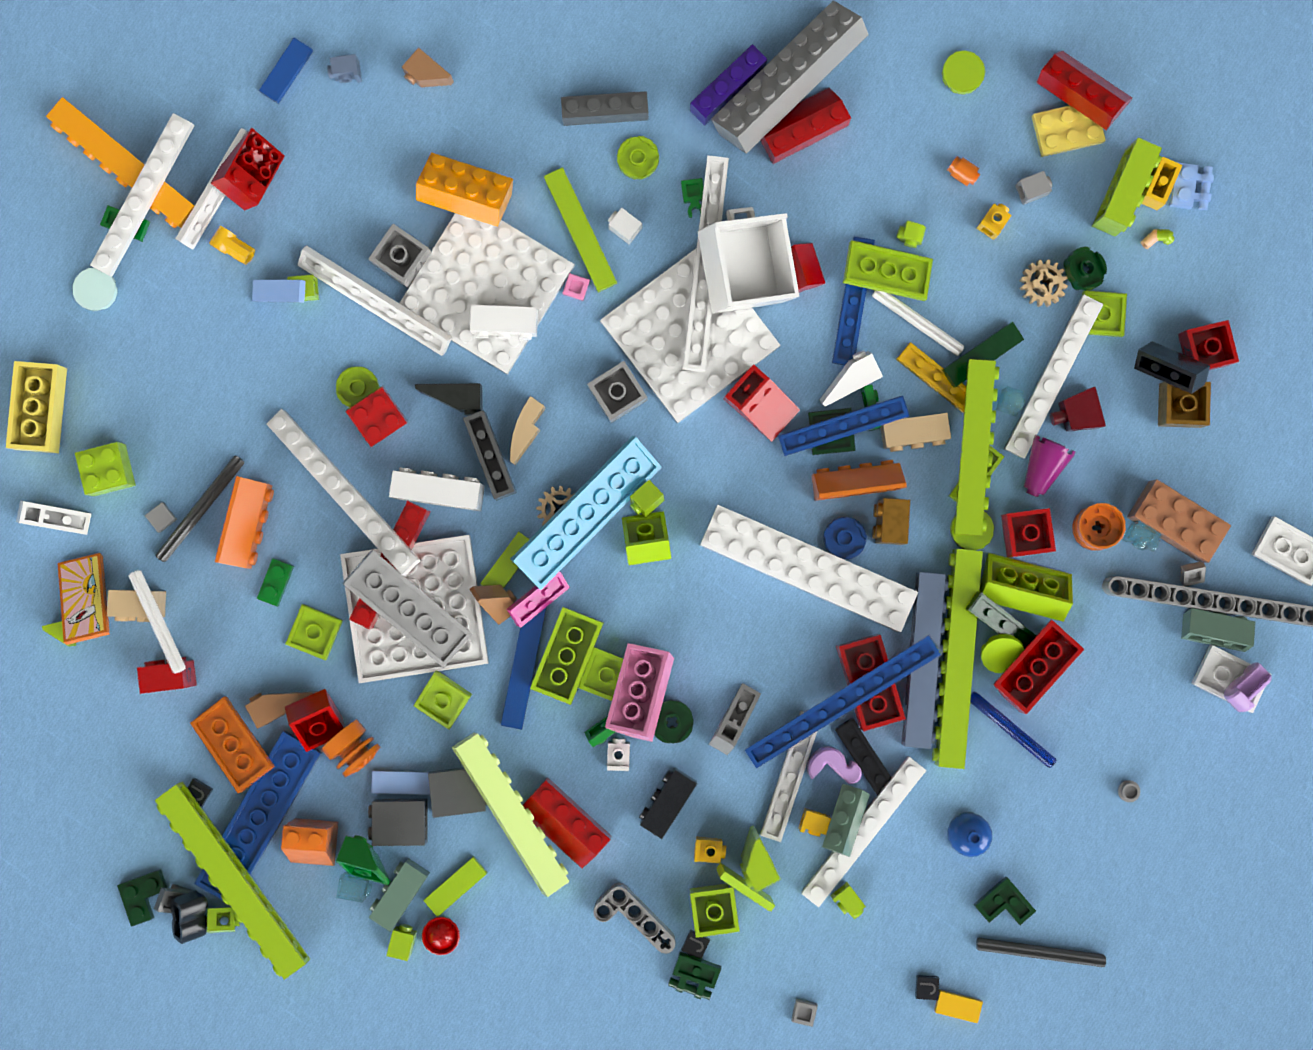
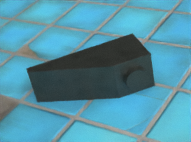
(462, 397)

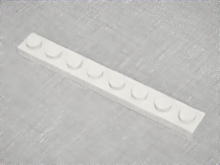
(142, 195)
(374, 300)
(1053, 376)
(873, 820)

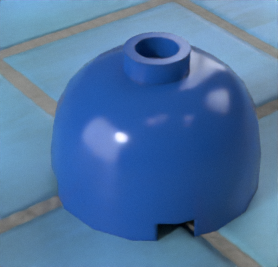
(969, 834)

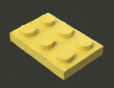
(1065, 130)

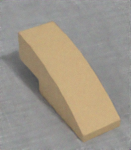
(525, 430)

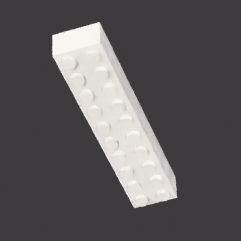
(809, 568)

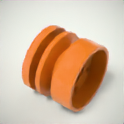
(1111, 524)
(351, 748)

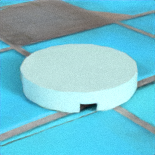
(94, 289)

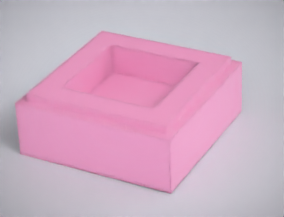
(576, 287)

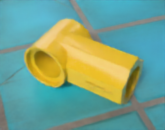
(229, 243)

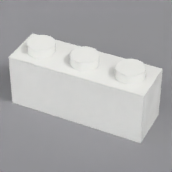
(504, 321)

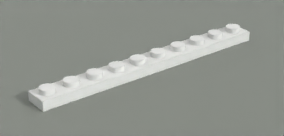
(700, 304)
(343, 492)

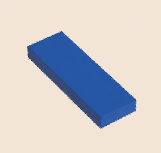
(286, 70)

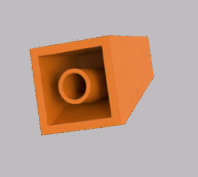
(310, 841)

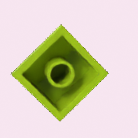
(646, 538)

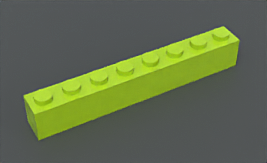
(975, 447)

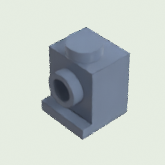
(345, 68)

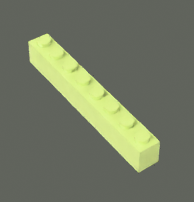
(510, 813)

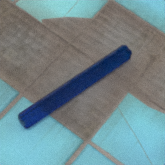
(1012, 729)

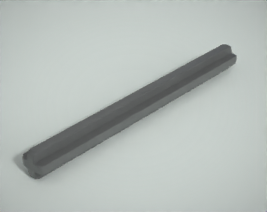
(199, 509)
(1041, 952)

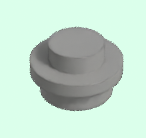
(1129, 791)

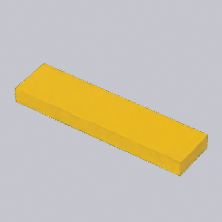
(932, 375)

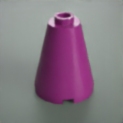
(1045, 465)

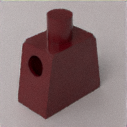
(1080, 412)

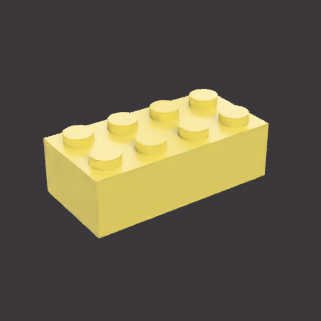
(36, 407)

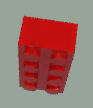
(859, 659)

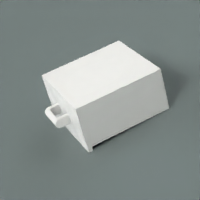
(748, 261)

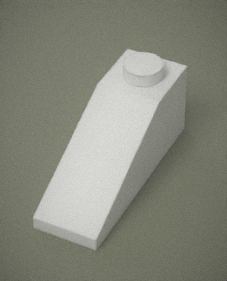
(855, 375)
(53, 517)

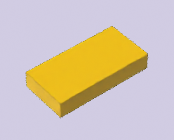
(958, 1006)

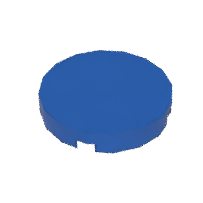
(845, 538)

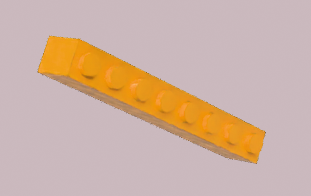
(115, 159)

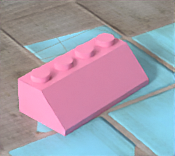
(640, 692)

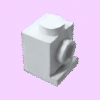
(621, 764)

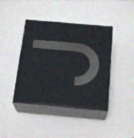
(199, 791)
(695, 946)
(927, 987)

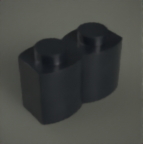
(189, 916)

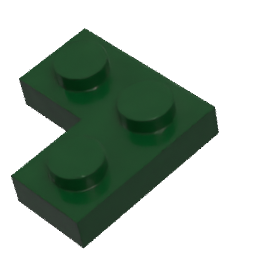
(136, 893)
(1004, 896)

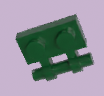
(697, 971)

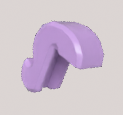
(1247, 686)
(835, 759)

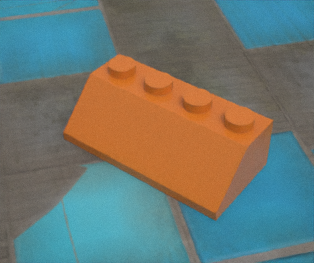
(858, 481)
(244, 523)

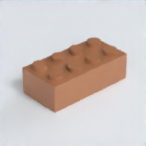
(1179, 521)

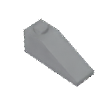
(735, 719)

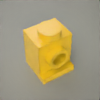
(989, 225)
(815, 822)
(705, 843)

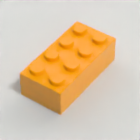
(464, 189)

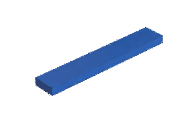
(850, 319)
(843, 425)
(522, 672)

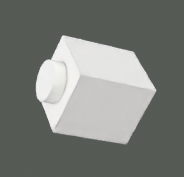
(624, 225)

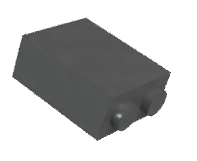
(454, 793)
(398, 822)

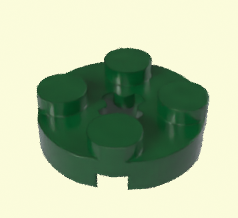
(1077, 276)
(684, 720)

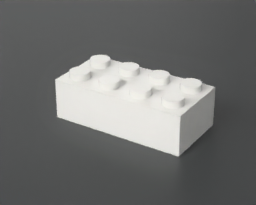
(437, 490)

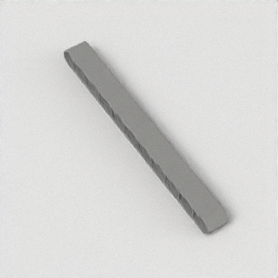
(1211, 600)

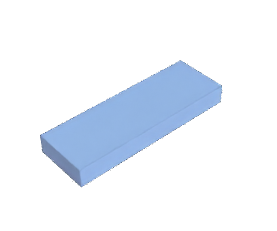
(278, 291)
(400, 782)

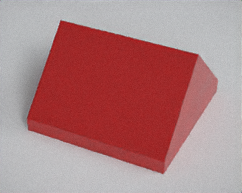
(806, 267)

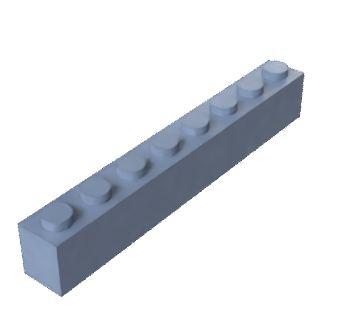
(921, 683)

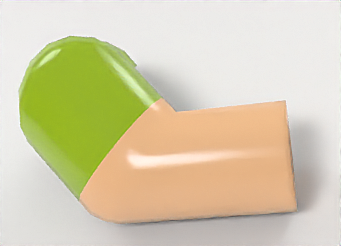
(1158, 235)

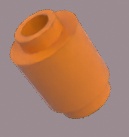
(964, 171)

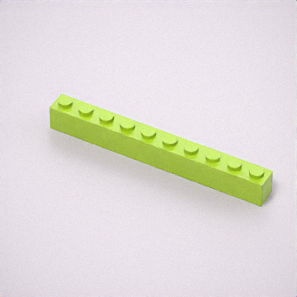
(957, 660)
(232, 880)

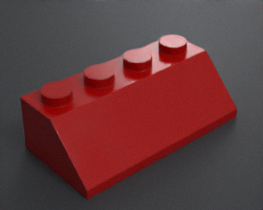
(1083, 89)
(806, 124)
(1038, 667)
(566, 823)

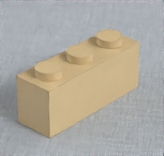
(916, 432)

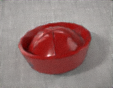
(440, 935)

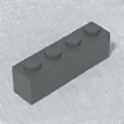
(604, 108)
(489, 455)

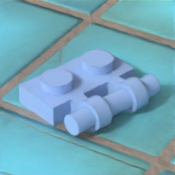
(1183, 191)

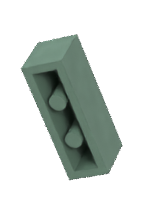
(1218, 629)
(846, 820)
(398, 894)

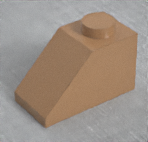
(425, 71)
(494, 600)

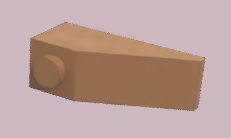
(271, 706)

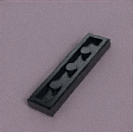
(863, 755)

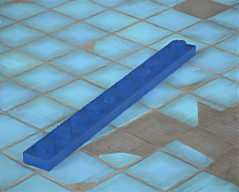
(843, 701)

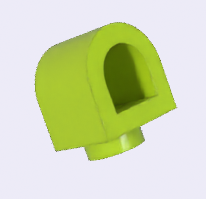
(911, 234)

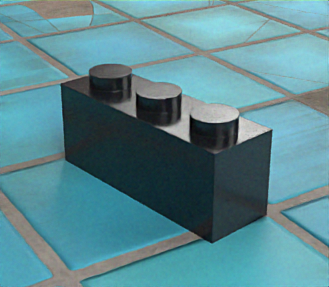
(1171, 367)
(667, 802)

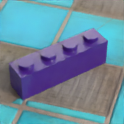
(727, 84)

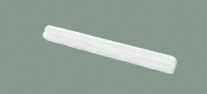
(919, 322)
(157, 621)

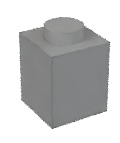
(1034, 187)

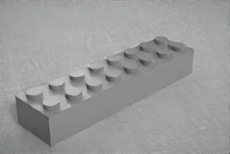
(790, 76)

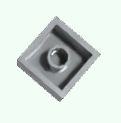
(400, 255)
(617, 392)

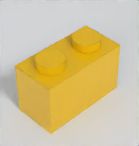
(1161, 184)

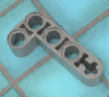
(637, 920)

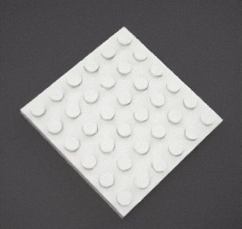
(485, 267)
(654, 333)
(446, 578)

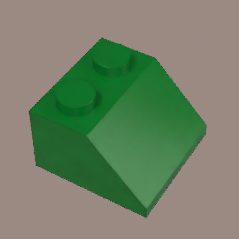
(361, 860)

